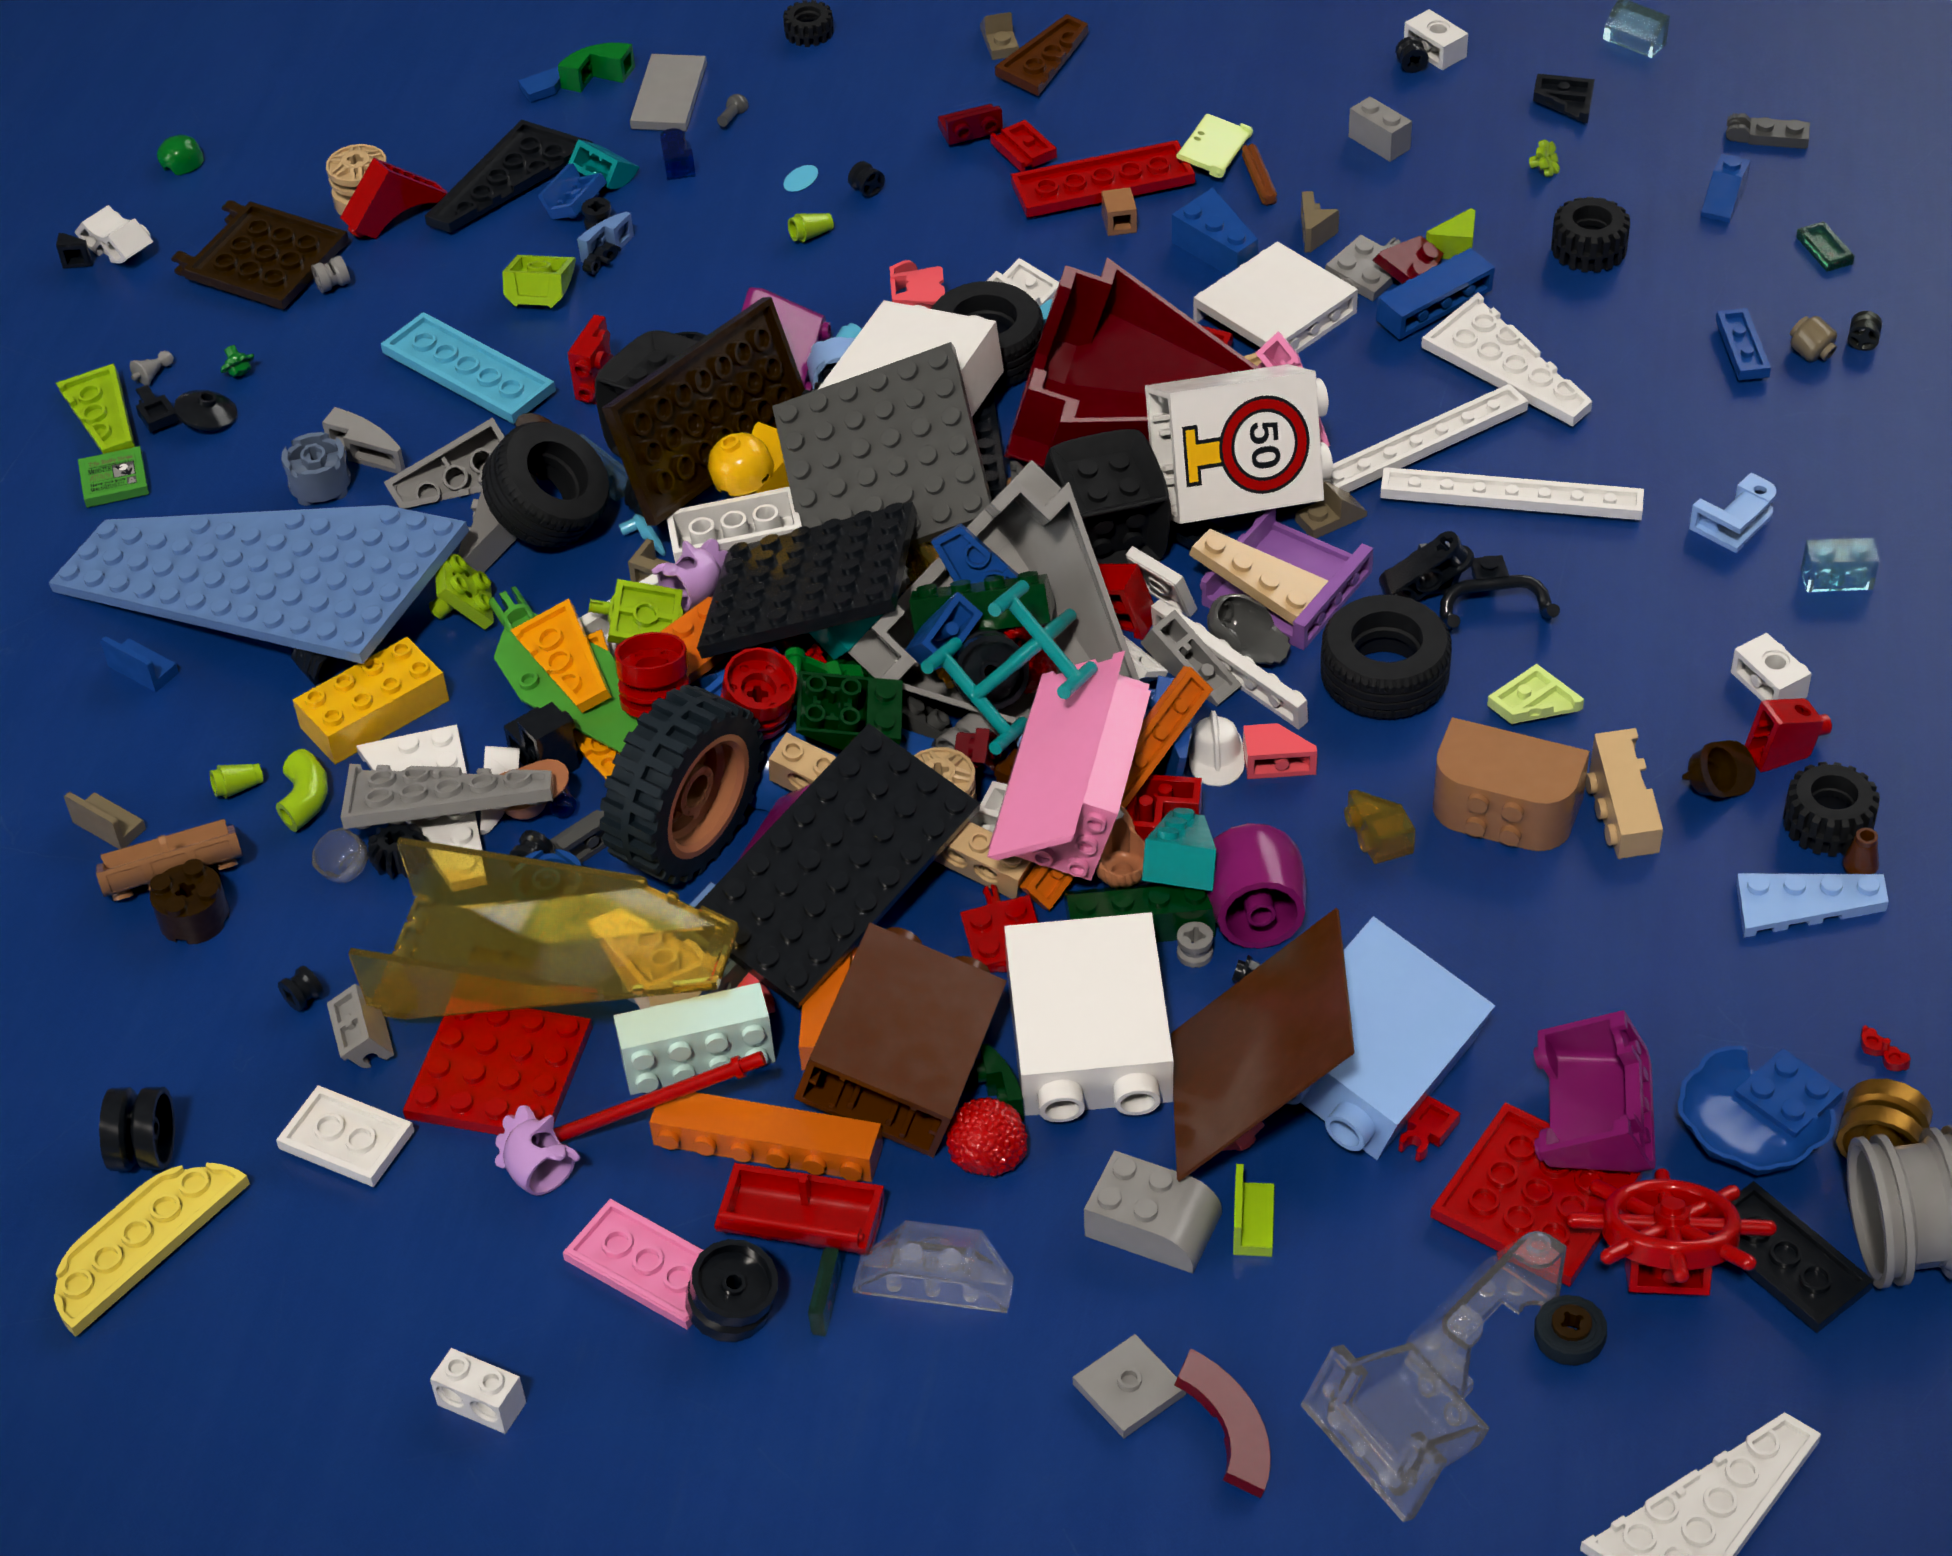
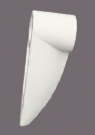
(499, 761)

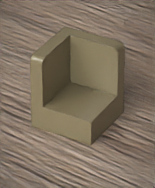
(643, 561)

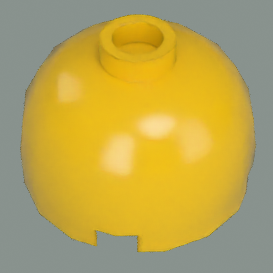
(739, 464)

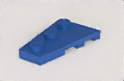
(969, 557)

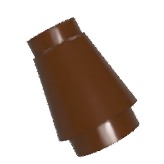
(1862, 853)

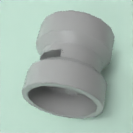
(330, 274)

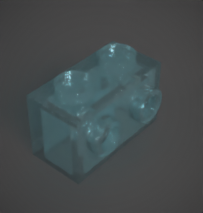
(1839, 564)

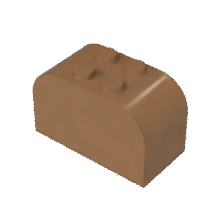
(1508, 786)

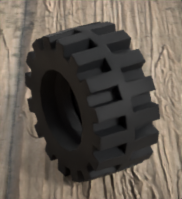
(808, 23)

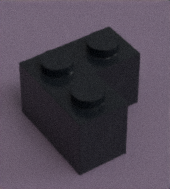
(544, 735)

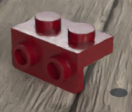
(971, 123)

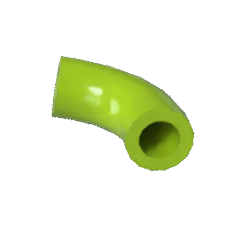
(308, 789)

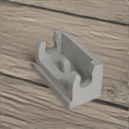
(358, 1028)

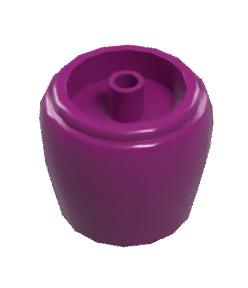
(1270, 877)

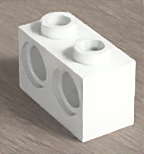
(478, 1390)

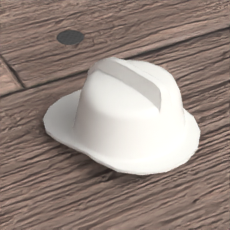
(1216, 751)

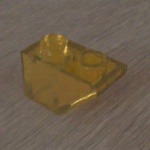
(1380, 826)

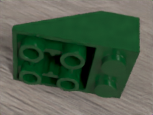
(840, 706)

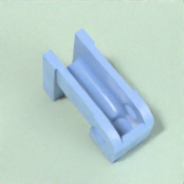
(1740, 518)

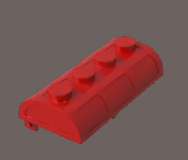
(801, 1208)

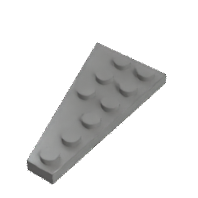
(432, 792)

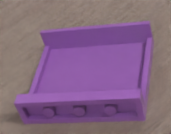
(1341, 569)

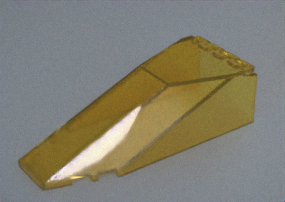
(535, 935)

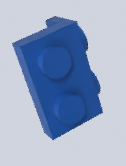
(568, 192)

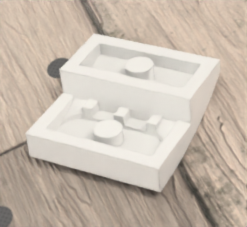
(1029, 279)

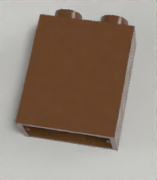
(901, 1038)

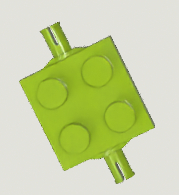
(638, 609)

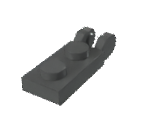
(1768, 131)

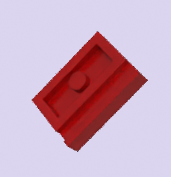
(1023, 145)

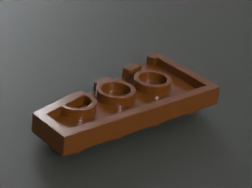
(1043, 56)

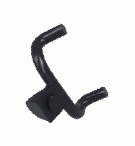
(1491, 574)

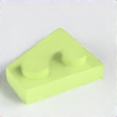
(1534, 696)

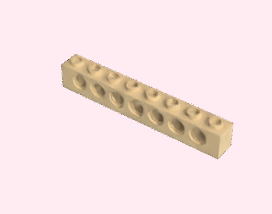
(800, 763)

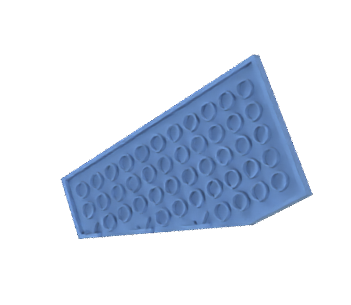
(281, 577)

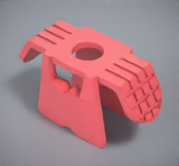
(921, 285)

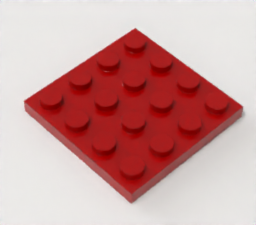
(495, 1063)
(1510, 1192)

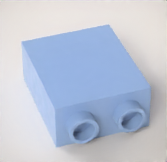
(1408, 1034)

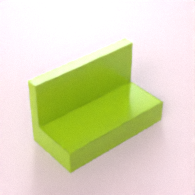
(1253, 1217)

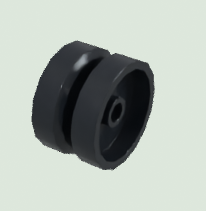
(988, 648)
(137, 1128)
(731, 1290)

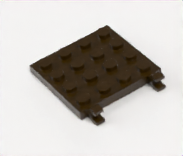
(262, 254)

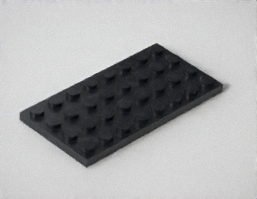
(837, 863)

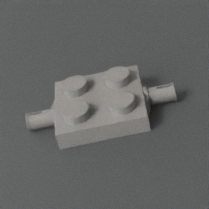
(1356, 267)

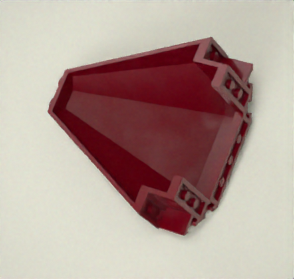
(1098, 354)

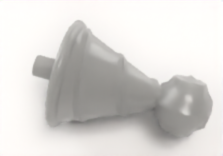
(146, 369)

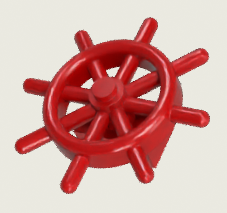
(1666, 1232)

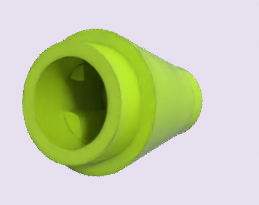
(809, 225)
(233, 779)

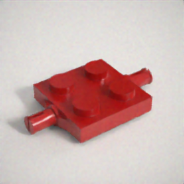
(986, 926)

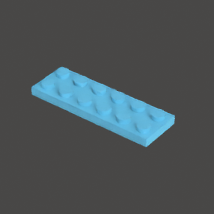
(468, 367)

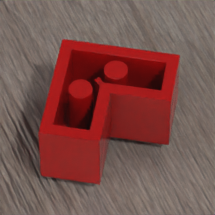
(1160, 796)

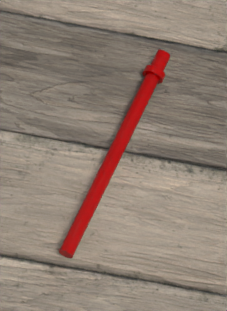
(736, 1068)

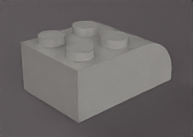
(1152, 1212)

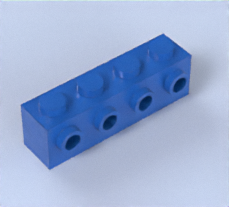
(1434, 293)

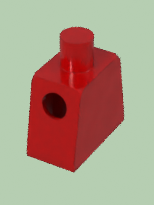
(1785, 732)

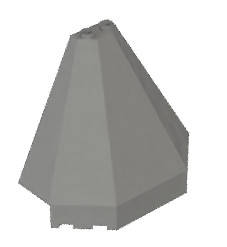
(1031, 529)

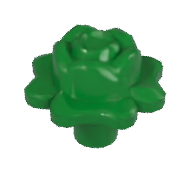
(237, 363)

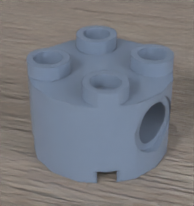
(316, 468)

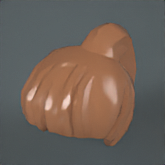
(1123, 855)

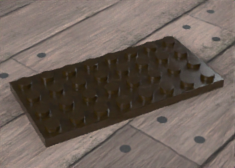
(694, 401)

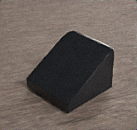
(73, 251)

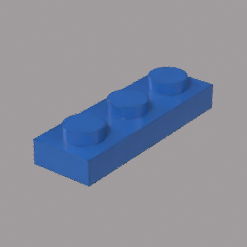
(1743, 344)

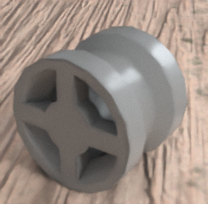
(1196, 953)

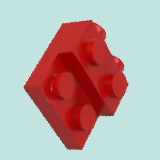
(588, 357)

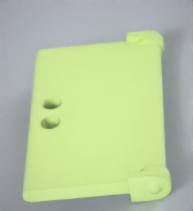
(1214, 144)

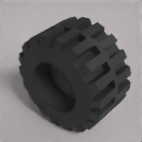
(1590, 234)
(1829, 807)

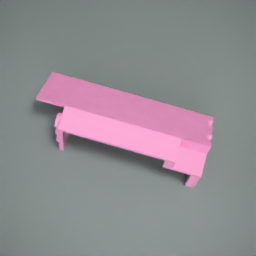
(1071, 771)

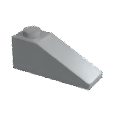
(1177, 645)

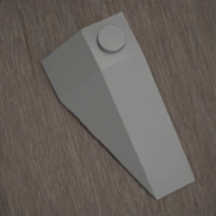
(448, 471)
(486, 537)

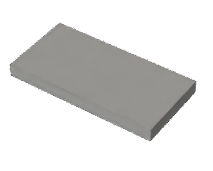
(668, 92)

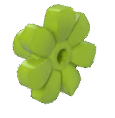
(1546, 158)

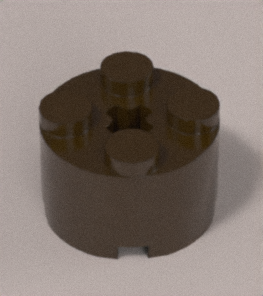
(189, 902)

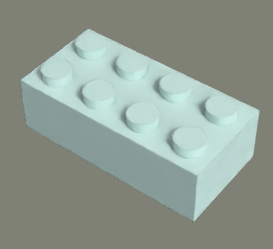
(692, 1036)

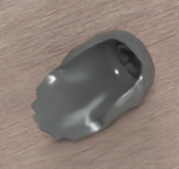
(1247, 628)

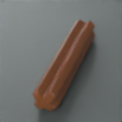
(1259, 174)

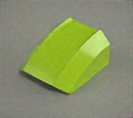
(537, 279)

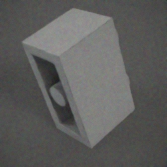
(1380, 128)

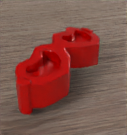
(1878, 1046)

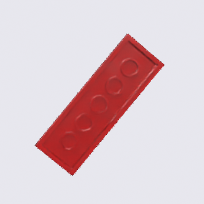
(1082, 180)

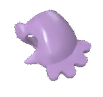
(693, 573)
(533, 1152)

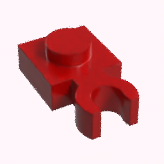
(1428, 1124)

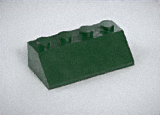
(1037, 600)
(1169, 906)

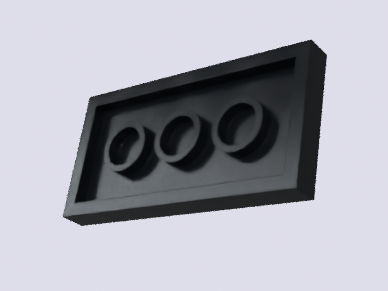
(1798, 1262)

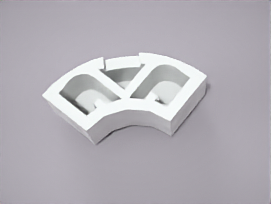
(113, 235)

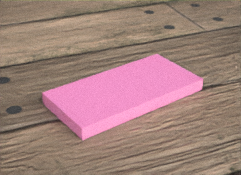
(636, 1259)

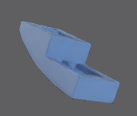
(614, 230)

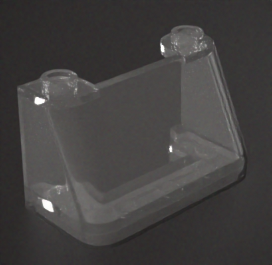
(1515, 1276)

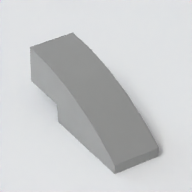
(364, 441)

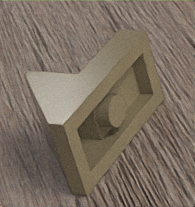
(999, 35)
(1317, 223)
(1332, 513)

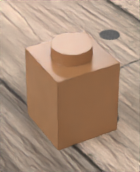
(1119, 211)

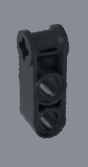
(1427, 568)

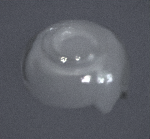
(340, 856)

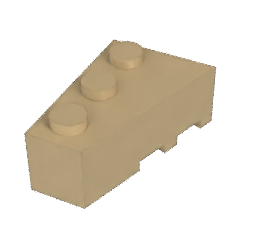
(1621, 795)

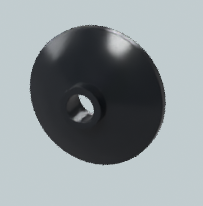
(205, 410)

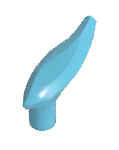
(638, 523)

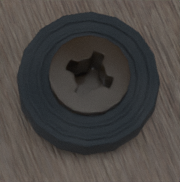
(1565, 1343)

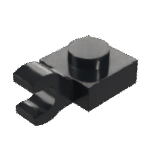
(154, 411)

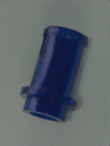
(563, 805)

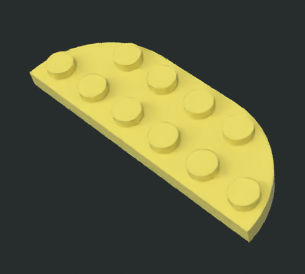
(139, 1237)

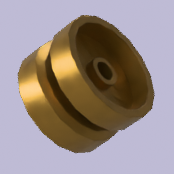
(1885, 1109)

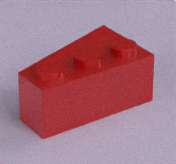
(1129, 597)

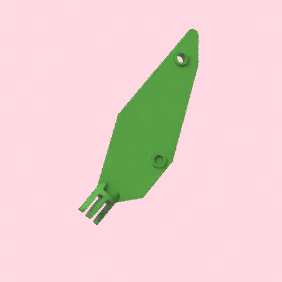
(533, 686)

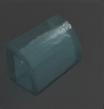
(1637, 28)

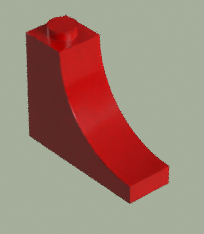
(384, 195)

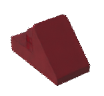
(977, 749)

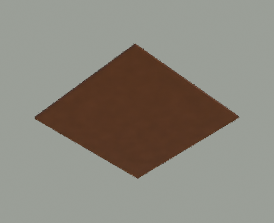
(1260, 1044)

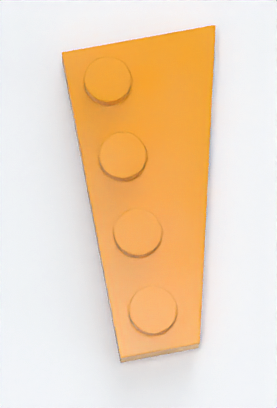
(565, 654)

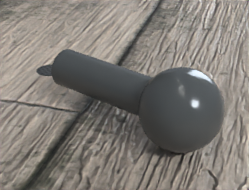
(735, 105)

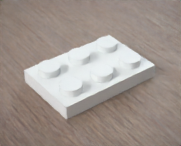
(345, 1135)

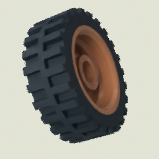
(681, 784)

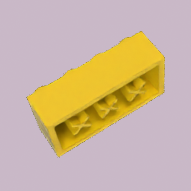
(371, 700)

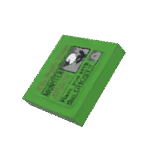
(113, 476)

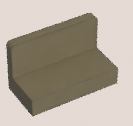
(104, 819)

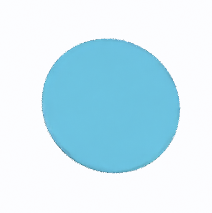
(800, 178)

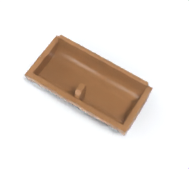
(139, 863)

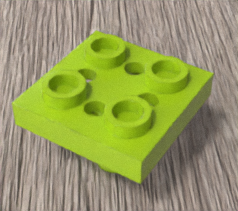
(464, 590)

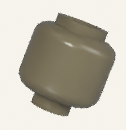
(1813, 338)

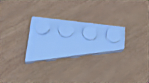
(1790, 899)

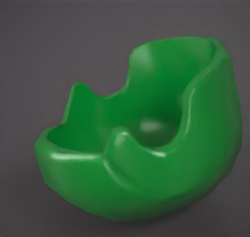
(180, 154)

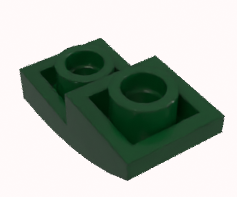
(999, 1078)

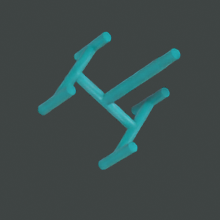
(1041, 639)

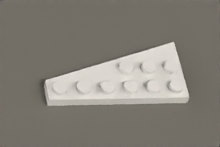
(1502, 355)
(428, 748)
(1717, 1506)

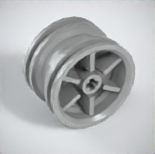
(1902, 1204)

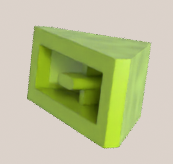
(1454, 234)

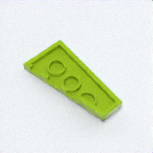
(100, 407)

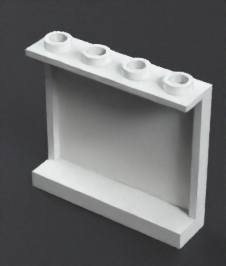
(1278, 294)

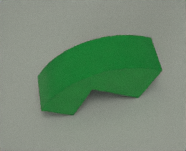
(602, 61)

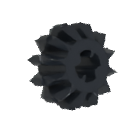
(384, 850)

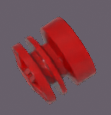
(648, 669)
(764, 685)

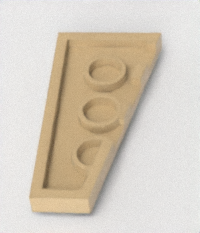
(1261, 576)

